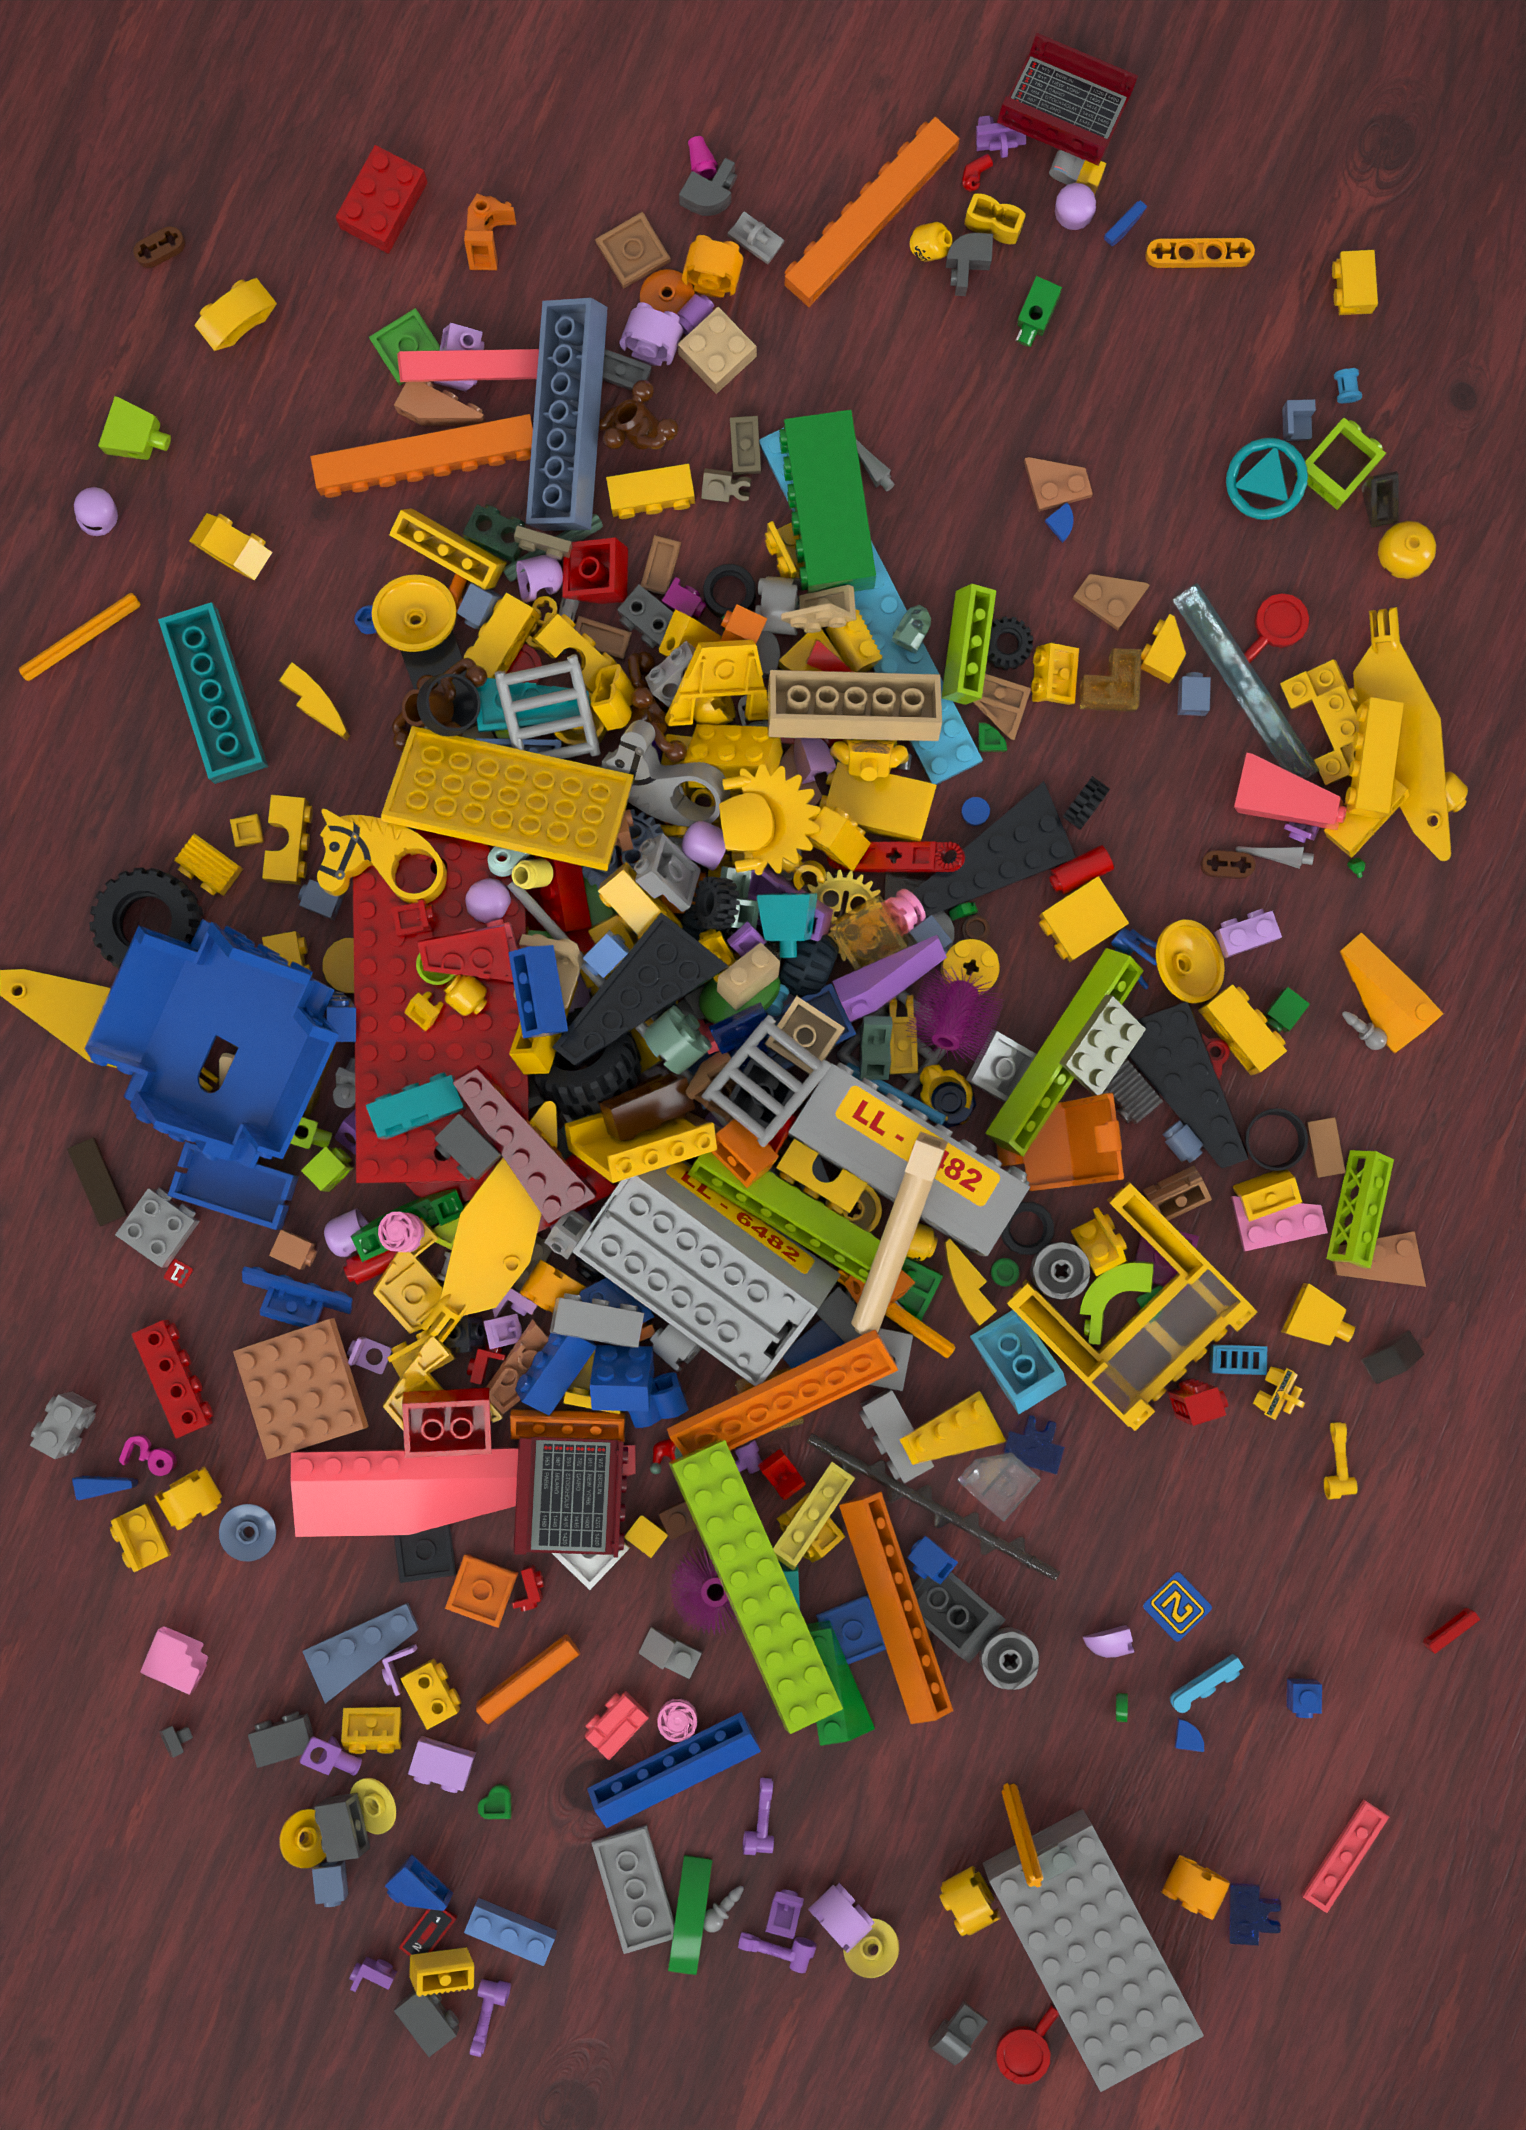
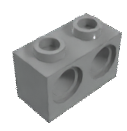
(667, 676)

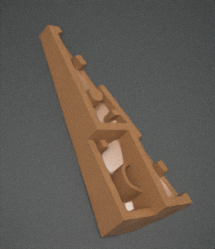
(702, 1079)

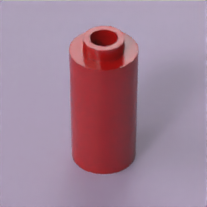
(1081, 870)
(366, 1270)

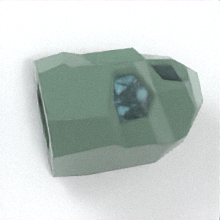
(912, 629)

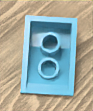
(1018, 1361)

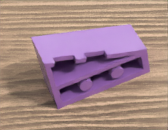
(772, 882)

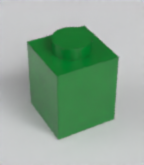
(1285, 1010)

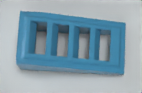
(1215, 1359)

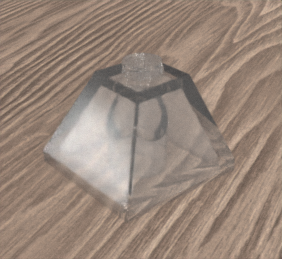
(999, 1482)

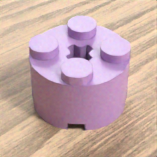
(652, 334)
(840, 1918)

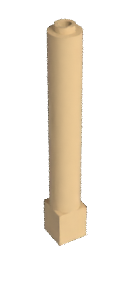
(898, 1232)

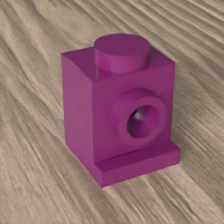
(684, 600)

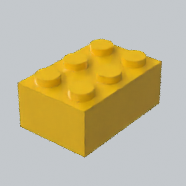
(734, 749)
(1243, 1029)

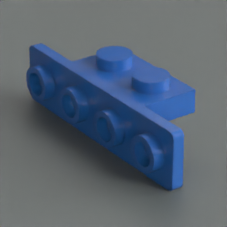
(294, 1301)

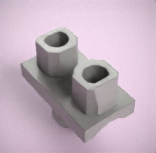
(756, 238)
(345, 1086)

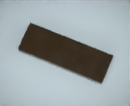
(97, 1181)

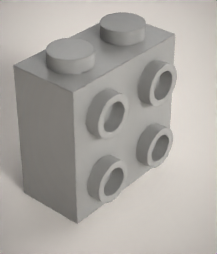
(158, 1227)
(63, 1425)

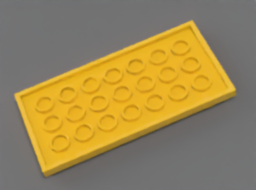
(508, 798)

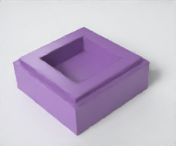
(745, 939)

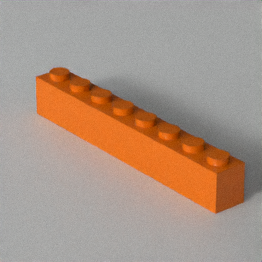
(871, 211)
(423, 455)
(896, 1608)

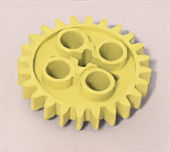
(839, 885)

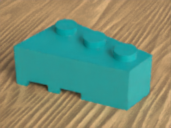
(415, 1106)

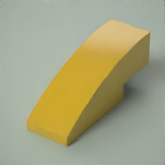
(314, 700)
(967, 1283)

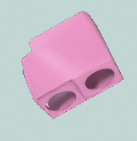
(175, 1660)

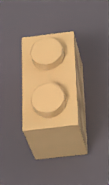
(748, 976)

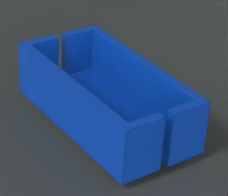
(234, 1188)

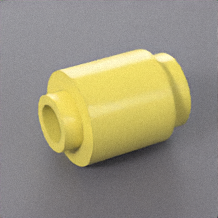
(532, 873)

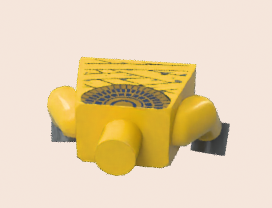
(870, 757)

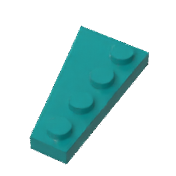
(491, 712)

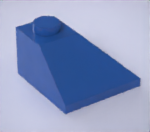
(418, 1887)

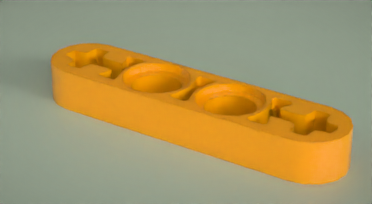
(1200, 256)

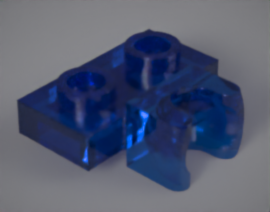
(737, 1028)
(1035, 1447)
(1250, 1914)

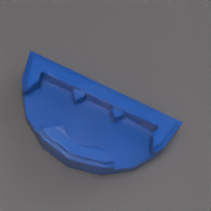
(1125, 224)

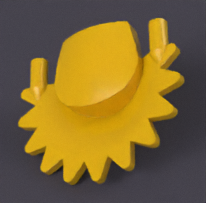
(767, 819)

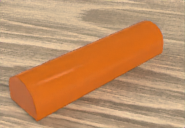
(567, 1424)
(527, 1679)

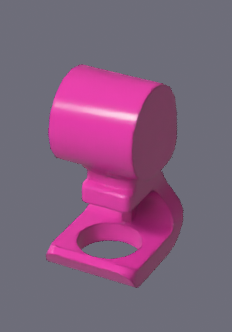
(160, 1460)

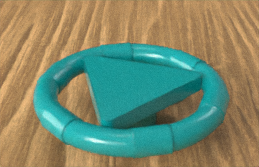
(1266, 478)

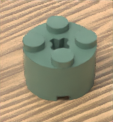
(677, 1039)

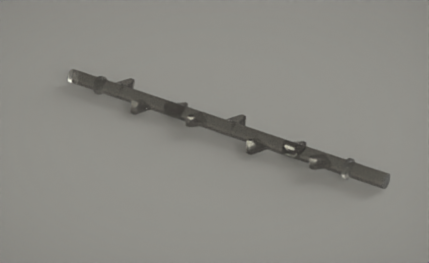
(942, 1515)

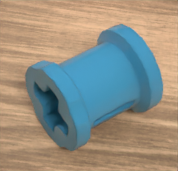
(1347, 385)

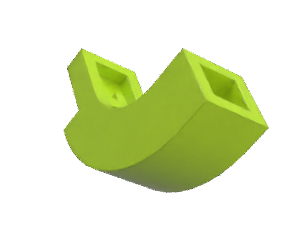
(1122, 1278)

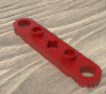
(915, 857)

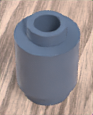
(1183, 1142)

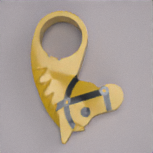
(367, 841)

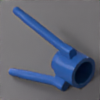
(1127, 943)

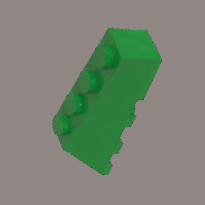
(854, 1717)

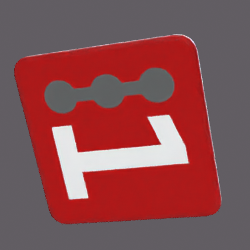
(178, 1273)

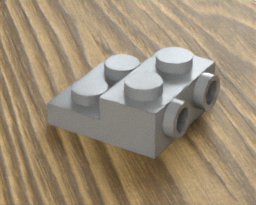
(667, 872)
(1001, 1066)

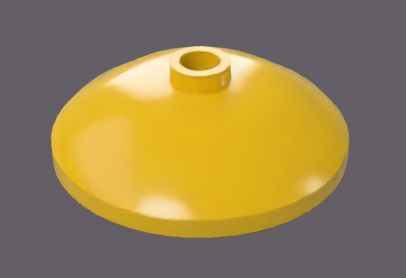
(410, 600)
(1190, 961)

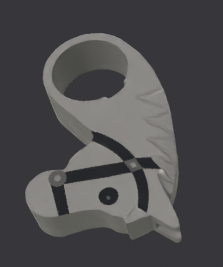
(657, 786)

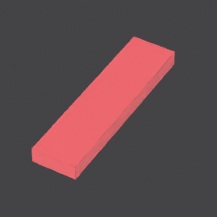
(1345, 1856)

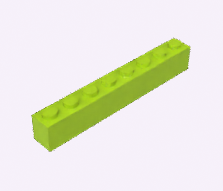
(1046, 1078)
(794, 1215)

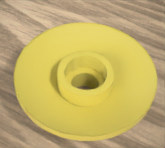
(376, 1805)
(872, 1966)

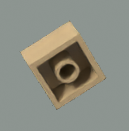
(717, 350)
(808, 1028)

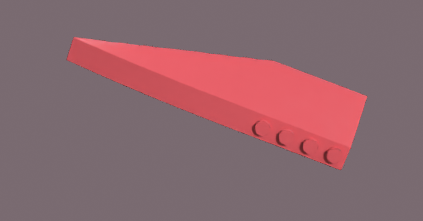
(397, 1495)

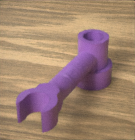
(748, 1457)
(759, 1840)
(799, 1954)
(492, 1994)

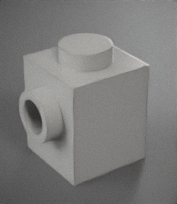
(567, 1233)

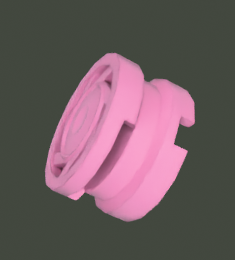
(906, 910)
(401, 1231)
(677, 1720)

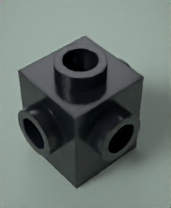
(466, 1334)

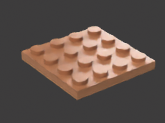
(300, 1388)

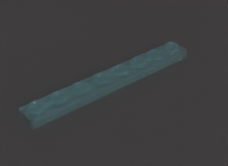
(1244, 682)

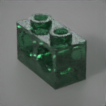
(493, 538)

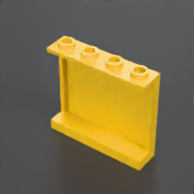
(648, 1151)

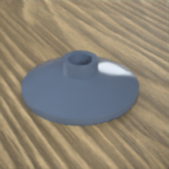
(233, 1535)

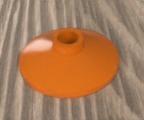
(666, 280)

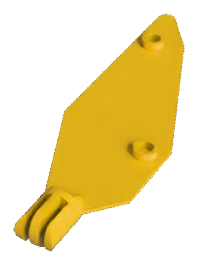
(1420, 766)
(62, 1007)
(491, 1241)

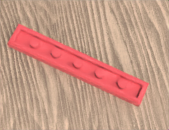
(467, 365)

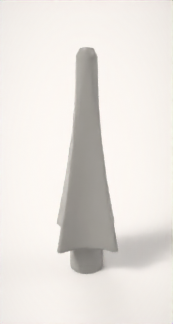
(876, 469)
(1290, 856)

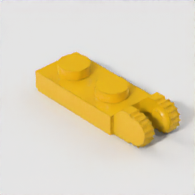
(902, 1050)

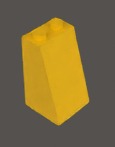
(884, 807)

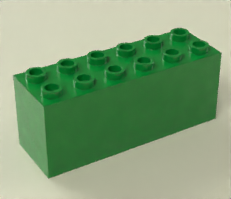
(827, 502)

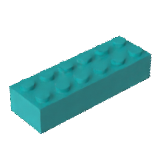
(213, 693)

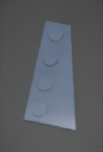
(351, 1653)

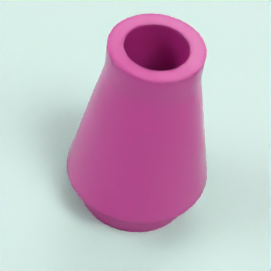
(701, 158)

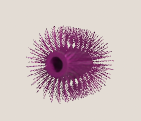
(956, 1011)
(709, 1601)

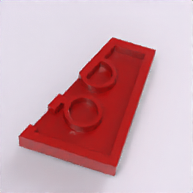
(469, 953)

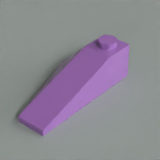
(882, 981)

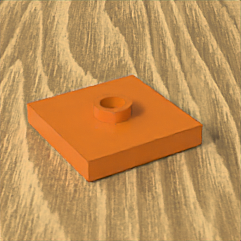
(481, 1590)

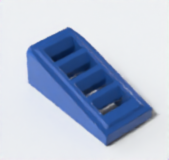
(94, 1486)

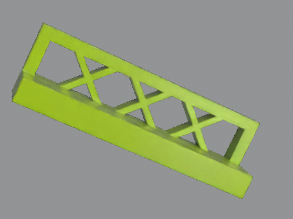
(1366, 1208)

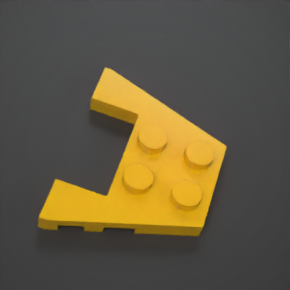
(721, 670)
(409, 1286)
(419, 1379)

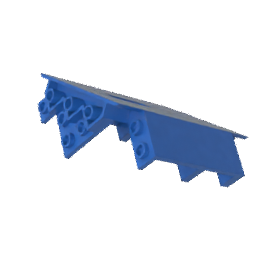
(172, 1007)

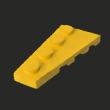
(957, 1430)

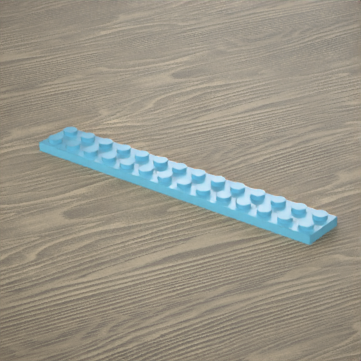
(882, 614)

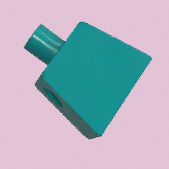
(787, 919)

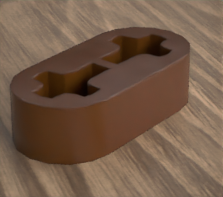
(159, 247)
(1226, 871)

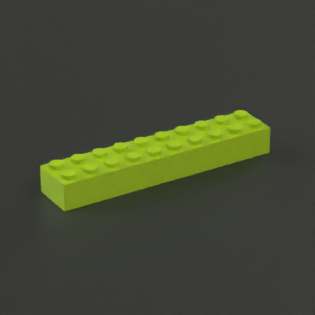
(755, 1586)

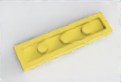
(812, 1515)

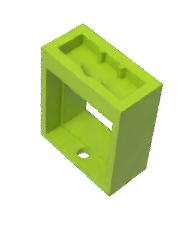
(1323, 483)

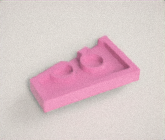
(1279, 1227)

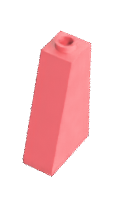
(1283, 796)

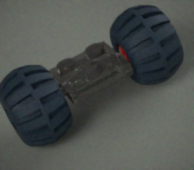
(800, 974)

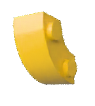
(235, 313)
(230, 546)

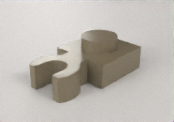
(719, 486)

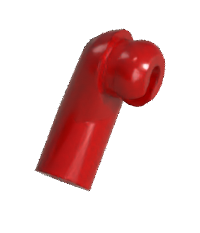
(973, 170)

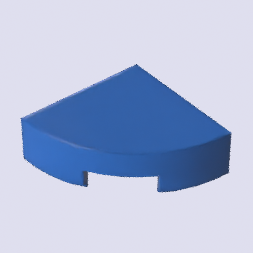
(1061, 522)
(1188, 1737)

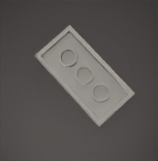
(634, 1888)

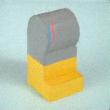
(1071, 169)

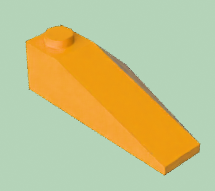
(1388, 993)

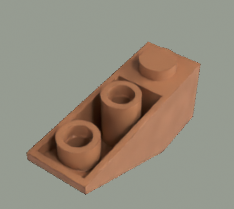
(435, 408)

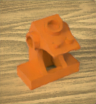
(480, 237)

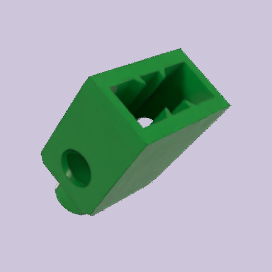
(1042, 301)

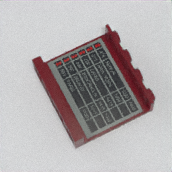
(1067, 99)
(570, 1496)

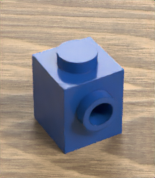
(931, 1560)
(1304, 1697)

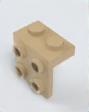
(823, 609)
(567, 958)

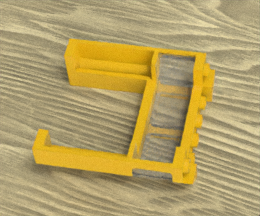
(1159, 1336)

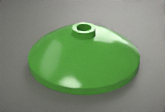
(716, 1008)

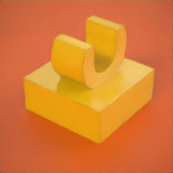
(422, 1011)

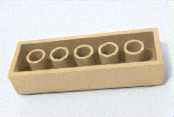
(854, 705)

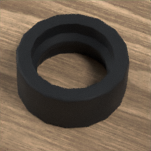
(720, 572)
(1048, 1230)

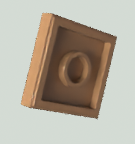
(632, 250)

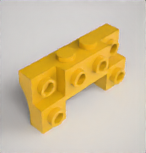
(1336, 710)

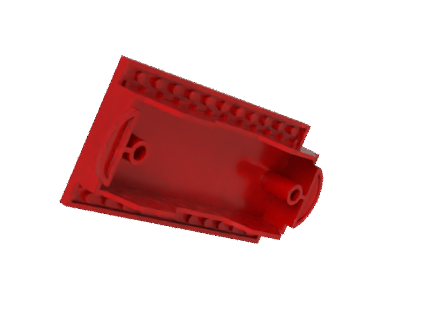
(394, 1048)

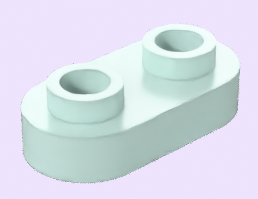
(504, 868)

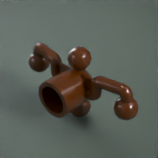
(636, 422)
(440, 700)
(650, 708)

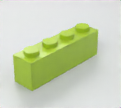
(968, 644)

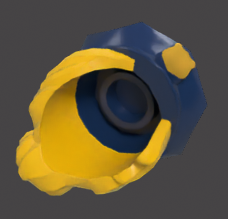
(948, 1094)

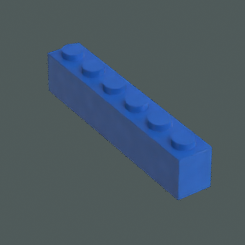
(673, 1770)

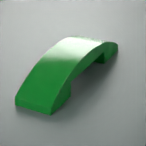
(434, 1209)
(690, 1915)

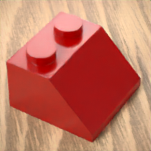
(596, 571)

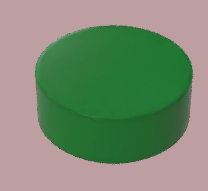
(1004, 1272)
(1121, 1707)

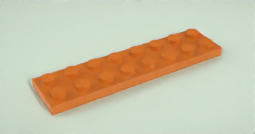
(787, 1395)

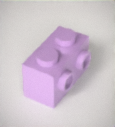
(460, 338)
(1248, 934)
(441, 1764)

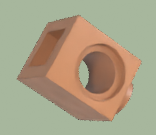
(293, 1250)

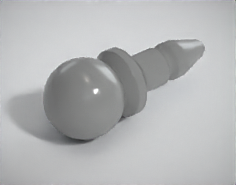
(1374, 1037)
(715, 1917)

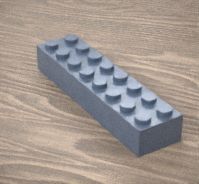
(566, 414)

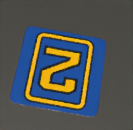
(1177, 1606)

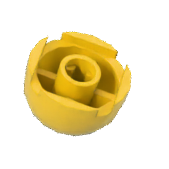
(1407, 549)
(714, 710)

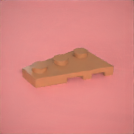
(1394, 1261)
(516, 1364)

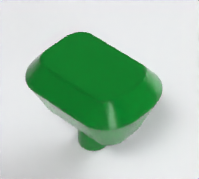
(1357, 865)

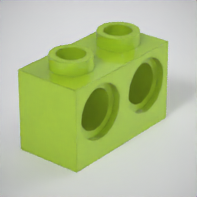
(328, 1168)

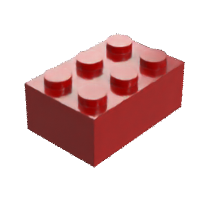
(381, 199)
(447, 1422)

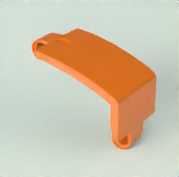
(1074, 1146)

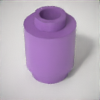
(694, 312)

